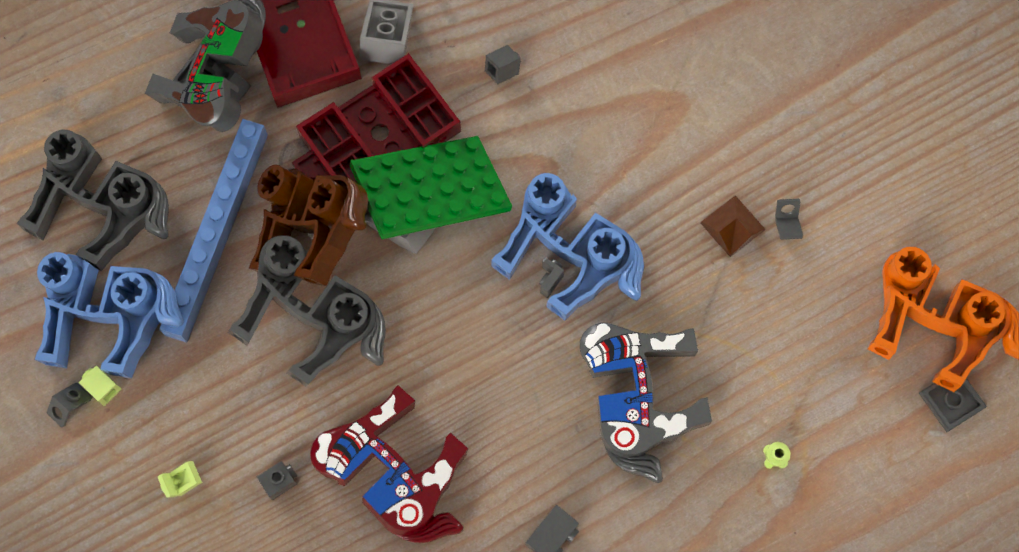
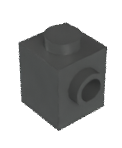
(502, 64)
(277, 479)

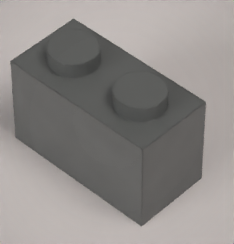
(553, 532)

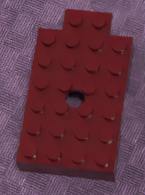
(397, 100)

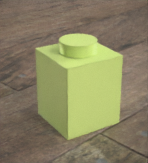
(99, 385)

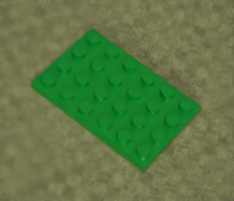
(430, 186)

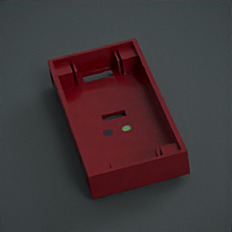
(305, 50)

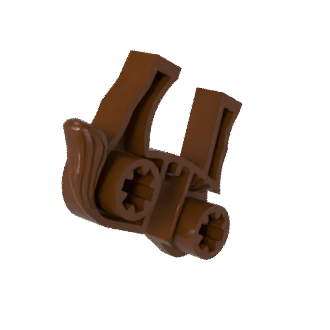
(324, 207)

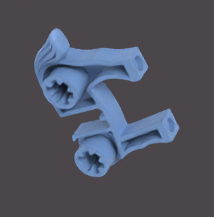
(600, 248)
(131, 298)

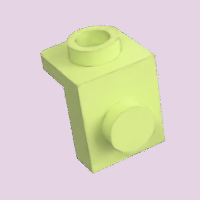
(180, 480)

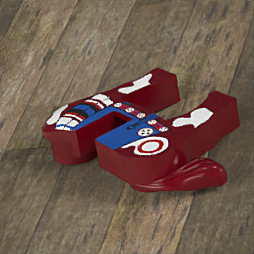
(399, 498)

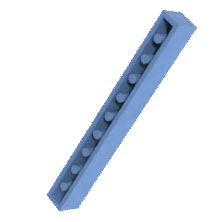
(216, 226)

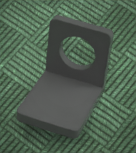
(788, 223)
(67, 401)

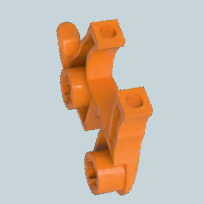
(971, 315)

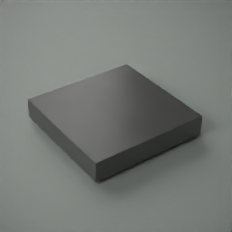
(952, 407)

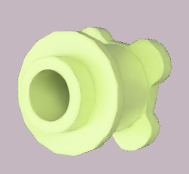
(772, 460)

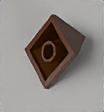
(732, 226)

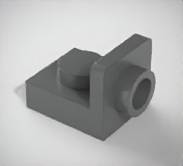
(550, 281)

